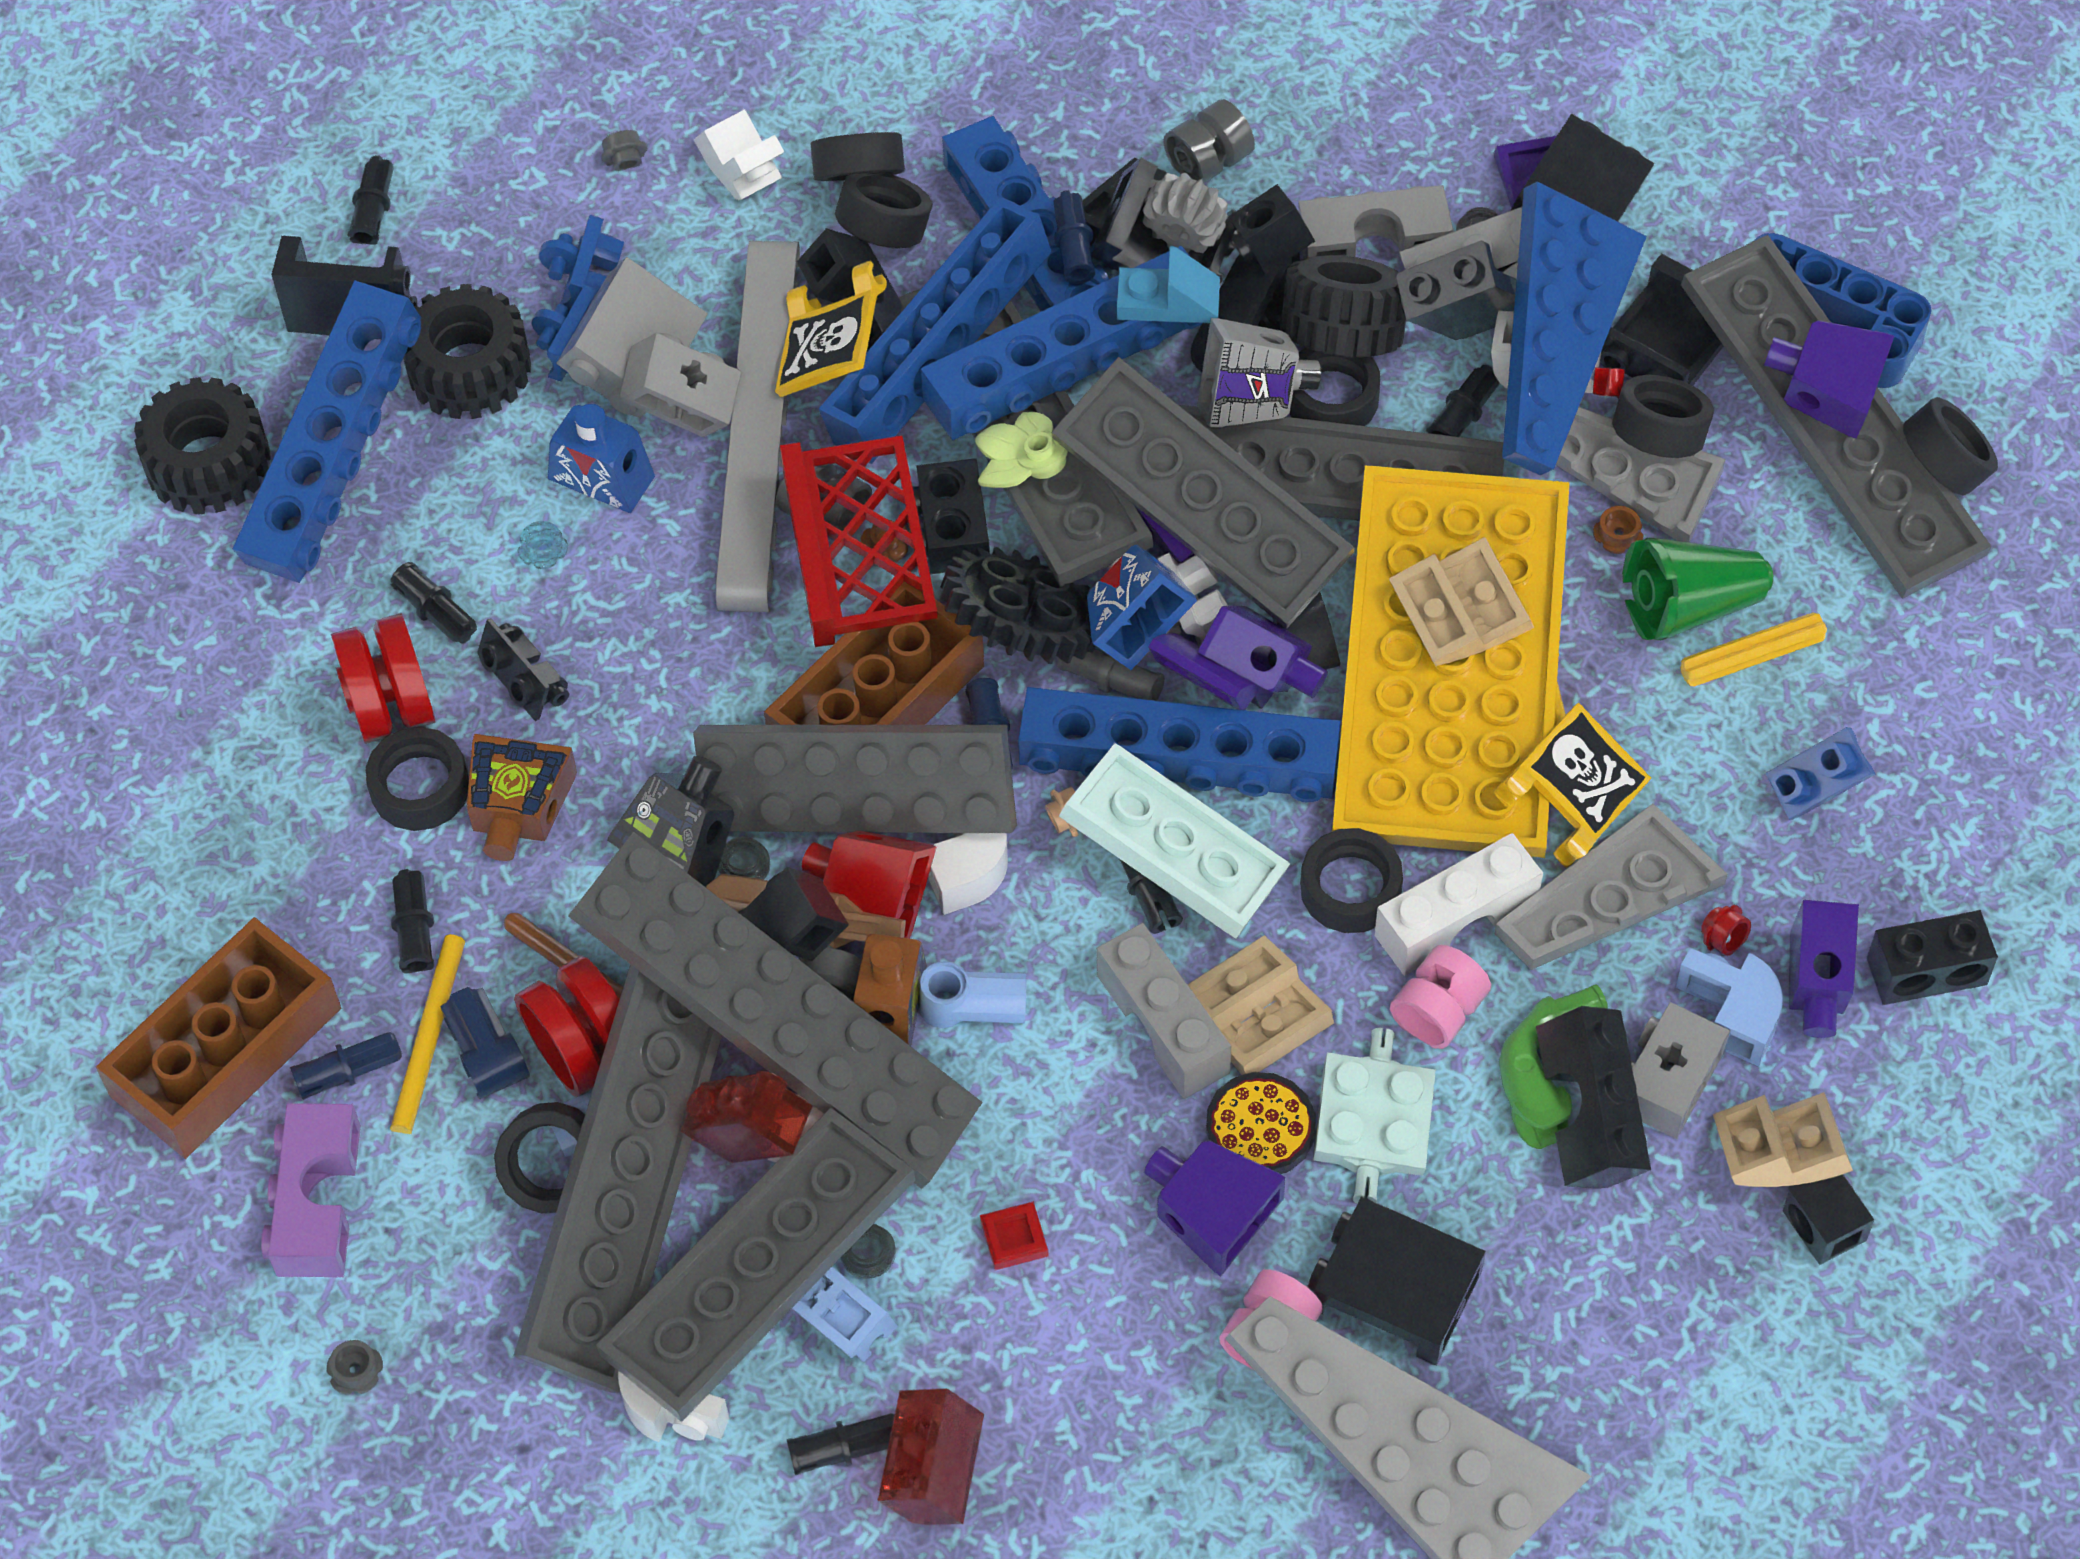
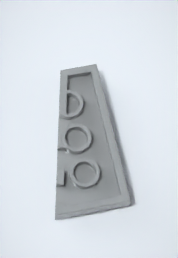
(1659, 489)
(1617, 884)

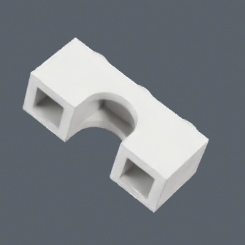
(1439, 908)

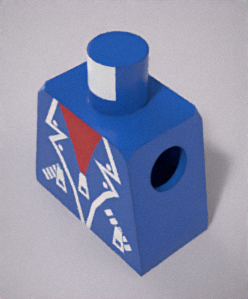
(600, 458)
(1135, 604)

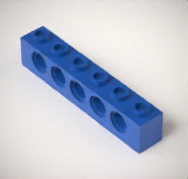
(989, 166)
(365, 316)
(938, 321)
(1038, 357)
(1202, 729)

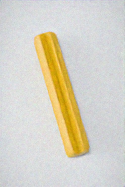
(1753, 649)

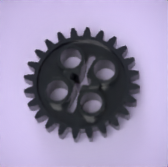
(1018, 605)

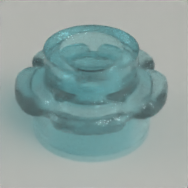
(540, 534)

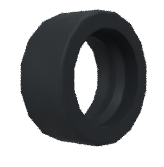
(857, 154)
(883, 209)
(1355, 412)
(1663, 416)
(1950, 446)
(424, 812)
(1342, 844)
(506, 1153)

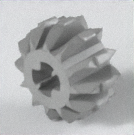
(1185, 212)

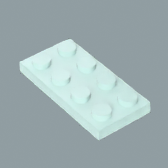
(1174, 840)

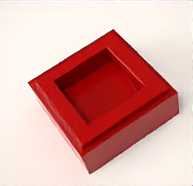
(1014, 1235)

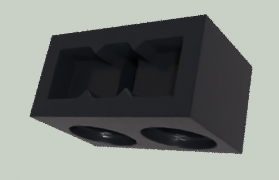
(953, 517)
(1931, 957)

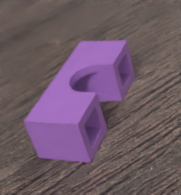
(311, 1146)

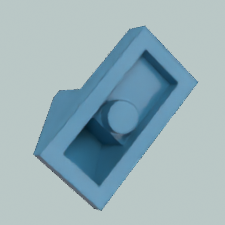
(1169, 295)

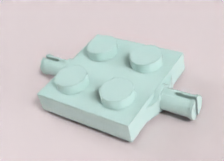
(1374, 1115)

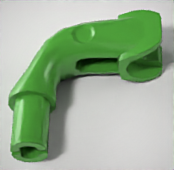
(1535, 1102)

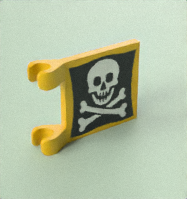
(830, 338)
(1581, 776)

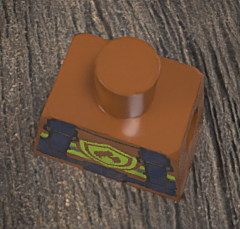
(516, 790)
(891, 981)

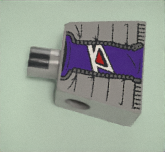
(1251, 374)

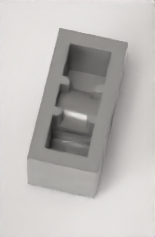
(680, 384)
(1693, 1050)

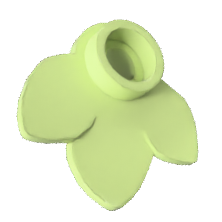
(1020, 451)

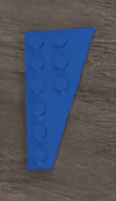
(1565, 301)

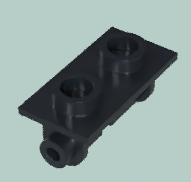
(510, 657)

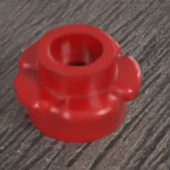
(1721, 924)

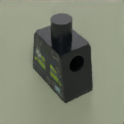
(681, 819)

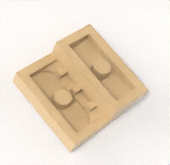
(1461, 603)
(1246, 986)
(1782, 1145)

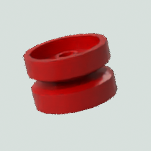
(382, 678)
(571, 1024)

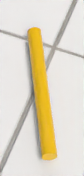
(427, 1035)

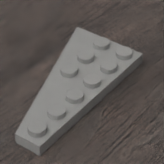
(1426, 1458)

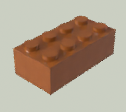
(885, 673)
(219, 1037)

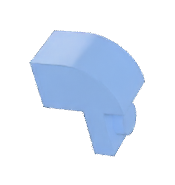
(1747, 998)

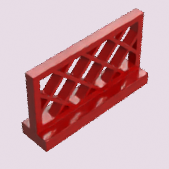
(813, 547)

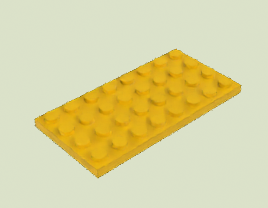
(1437, 740)

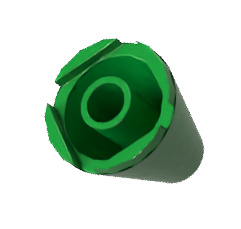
(1690, 584)

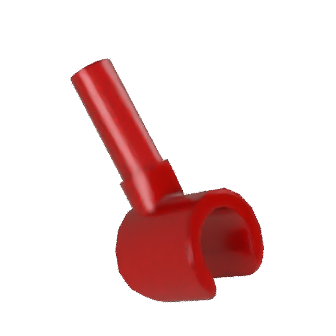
(1608, 381)

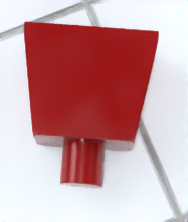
(874, 872)

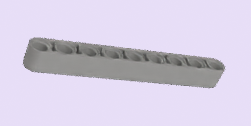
(756, 431)

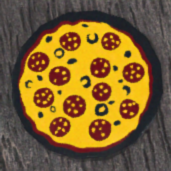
(1263, 1120)

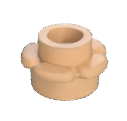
(1055, 807)

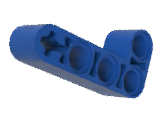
(1862, 301)

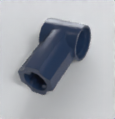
(486, 1050)

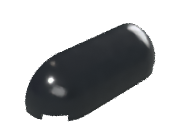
(1247, 298)

